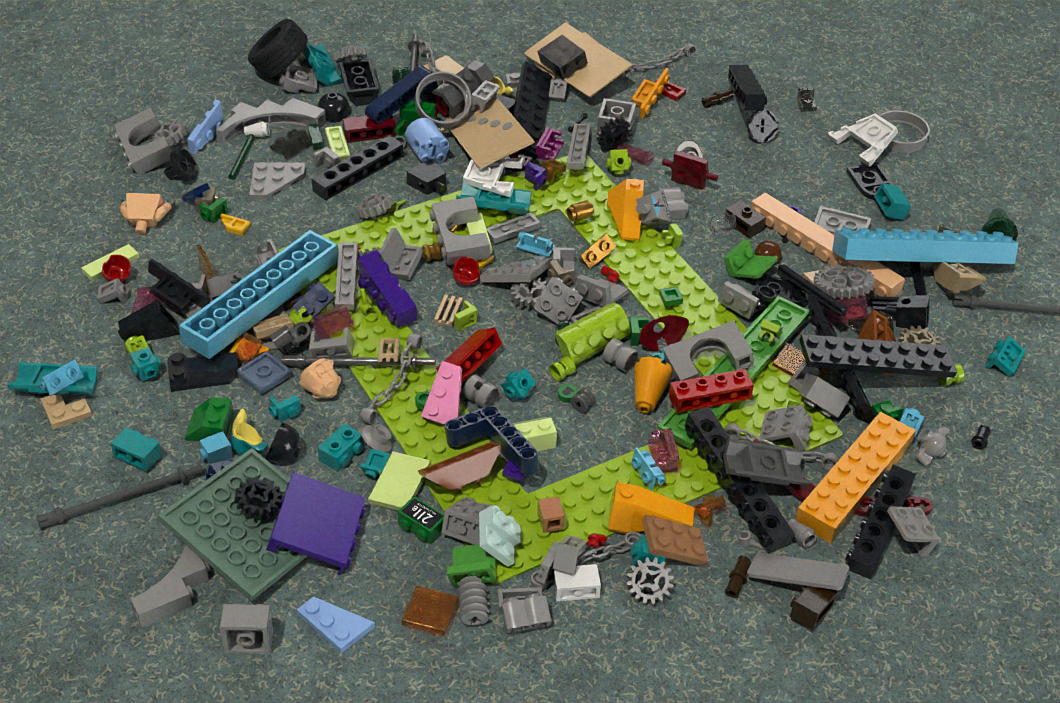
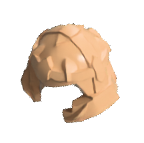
(320, 379)

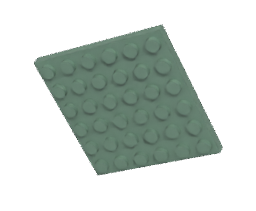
(223, 536)

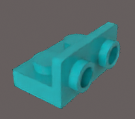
(1006, 355)

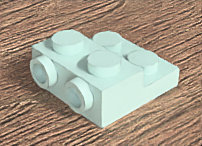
(498, 534)

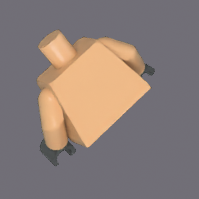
(144, 210)

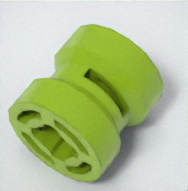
(562, 368)
(959, 378)

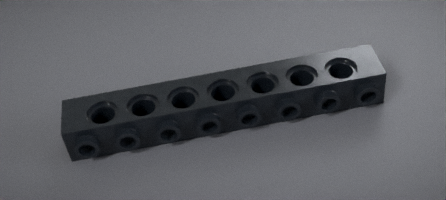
(747, 494)

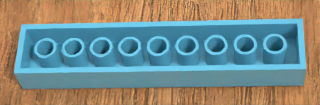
(924, 246)
(258, 294)

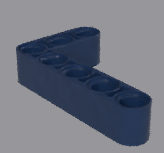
(400, 95)
(495, 424)

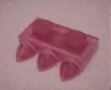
(639, 153)

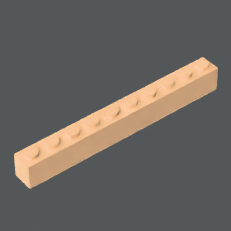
(820, 243)

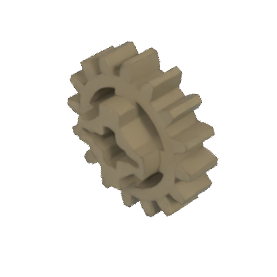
(919, 336)

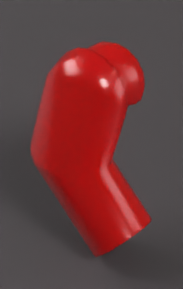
(612, 275)
(596, 540)

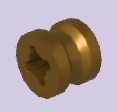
(431, 252)

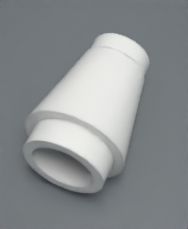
(258, 129)

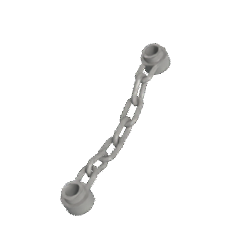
(426, 48)
(688, 49)
(369, 414)
(826, 464)
(629, 537)

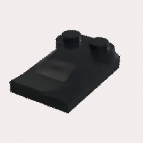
(359, 81)
(200, 371)

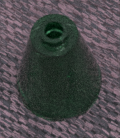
(1000, 222)

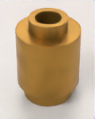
(580, 211)

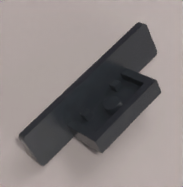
(174, 289)

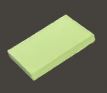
(398, 481)

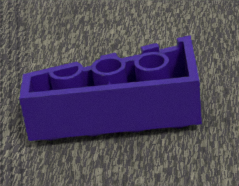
(385, 290)

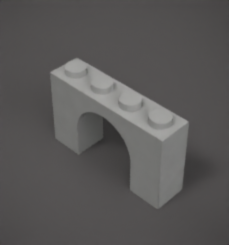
(134, 130)
(452, 213)
(723, 338)

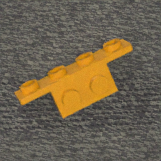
(648, 92)

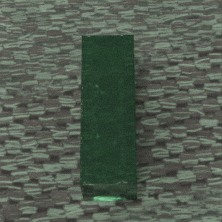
(315, 137)

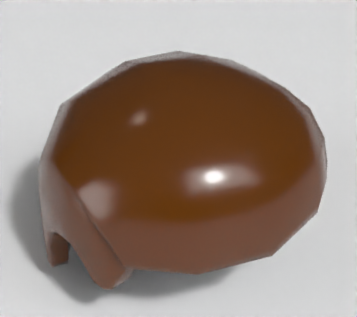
(769, 248)

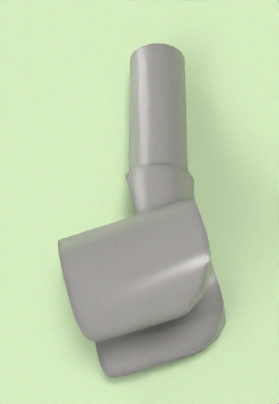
(745, 540)

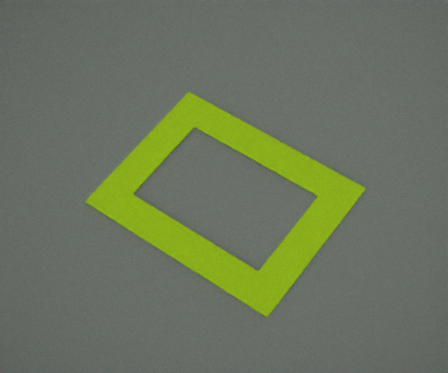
(643, 269)

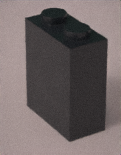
(562, 57)

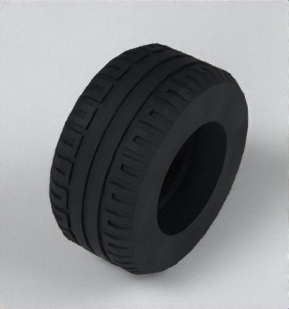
(278, 48)

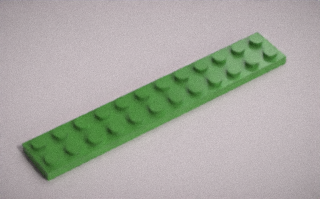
(780, 312)

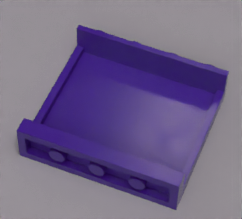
(318, 521)

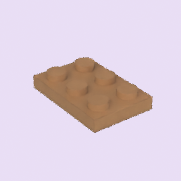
(674, 540)

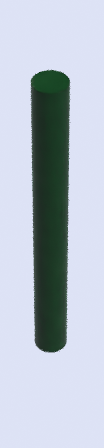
(241, 157)

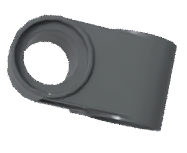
(289, 340)

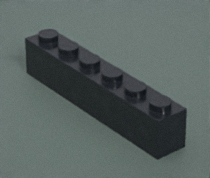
(746, 87)

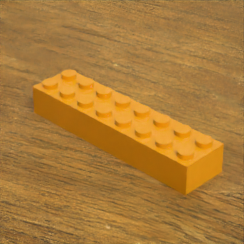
(855, 476)

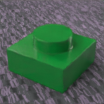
(671, 296)

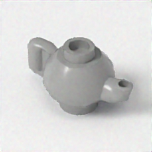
(932, 444)

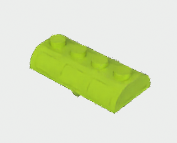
(593, 333)

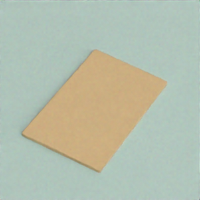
(602, 63)
(489, 143)

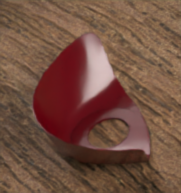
(672, 333)

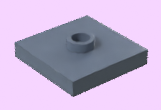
(264, 372)

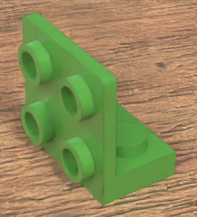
(743, 263)
(472, 561)

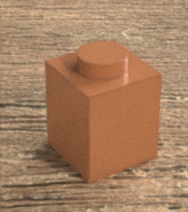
(550, 514)

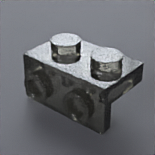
(292, 143)

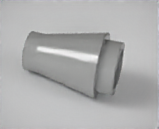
(803, 534)

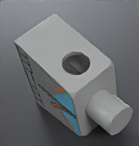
(654, 209)

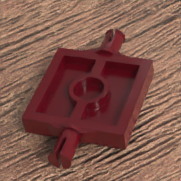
(689, 170)

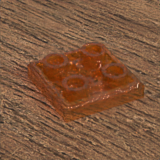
(430, 610)

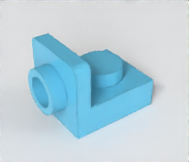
(912, 418)

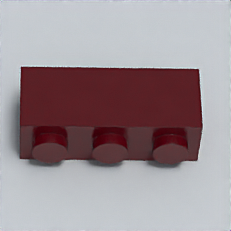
(364, 129)

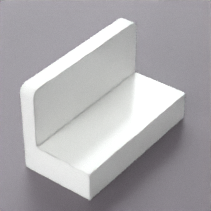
(580, 585)

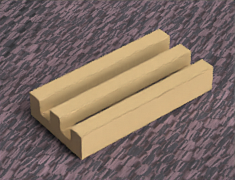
(452, 300)
(389, 355)

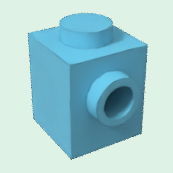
(215, 448)

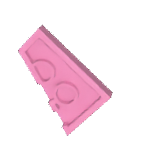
(444, 395)

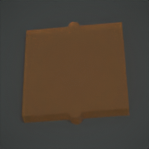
(204, 263)

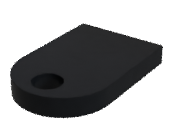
(868, 178)
(782, 288)

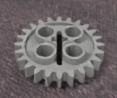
(844, 281)

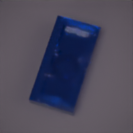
(197, 192)

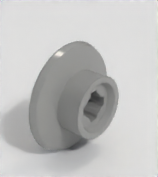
(377, 437)

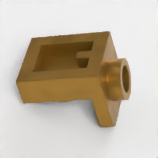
(552, 167)

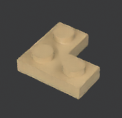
(62, 414)

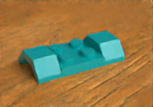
(322, 65)
(517, 203)
(31, 375)

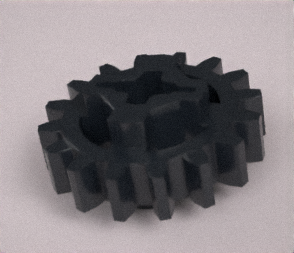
(614, 133)
(258, 498)

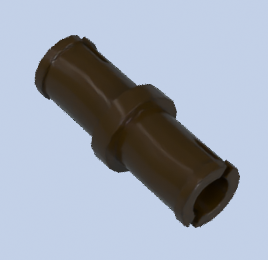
(717, 98)
(737, 576)

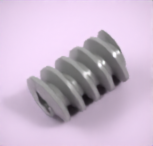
(473, 601)

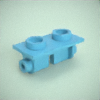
(540, 246)
(61, 377)
(642, 462)

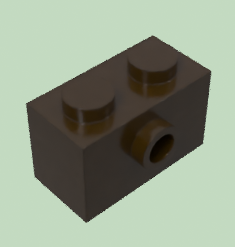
(748, 220)
(812, 605)

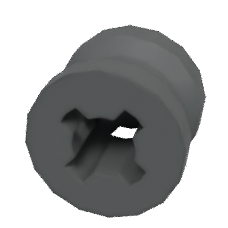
(583, 400)

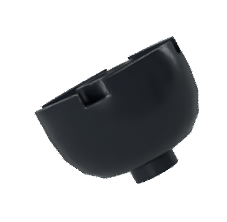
(335, 107)
(284, 445)

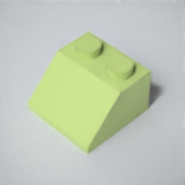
(539, 432)

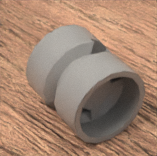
(621, 355)
(480, 391)

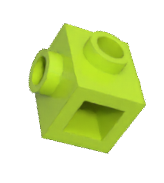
(622, 157)

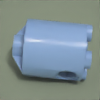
(427, 140)

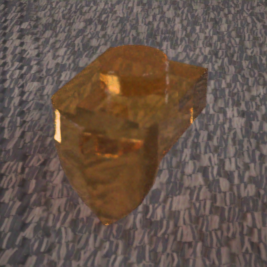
(248, 348)
(703, 509)

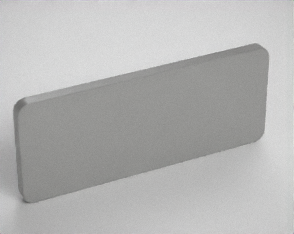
(798, 571)

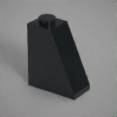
(150, 321)

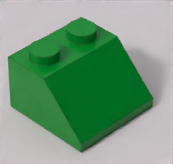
(210, 418)

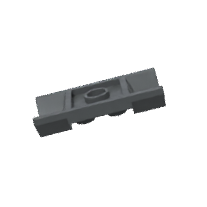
(473, 76)
(764, 462)

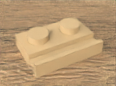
(266, 327)

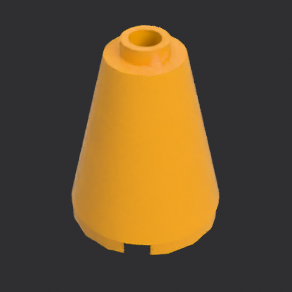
(650, 382)

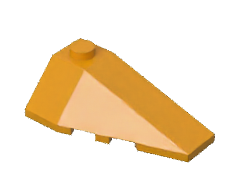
(623, 208)
(633, 502)

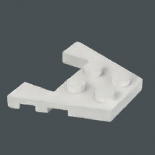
(872, 132)
(488, 176)

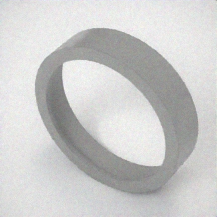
(449, 77)
(913, 120)

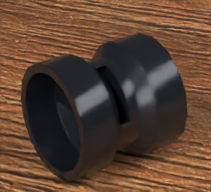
(766, 296)

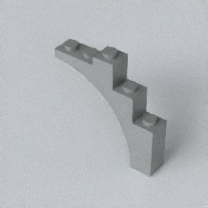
(291, 113)
(173, 591)

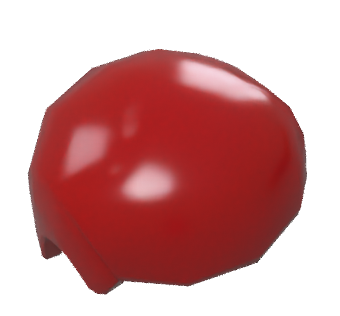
(116, 267)
(466, 271)

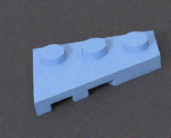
(207, 130)
(334, 623)

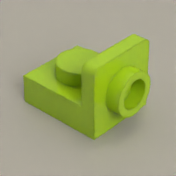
(466, 317)
(135, 343)

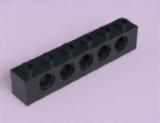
(357, 167)
(893, 493)

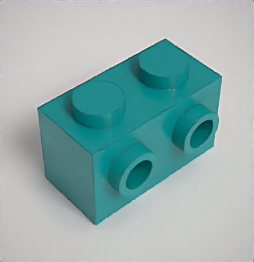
(892, 201)
(340, 447)
(136, 449)

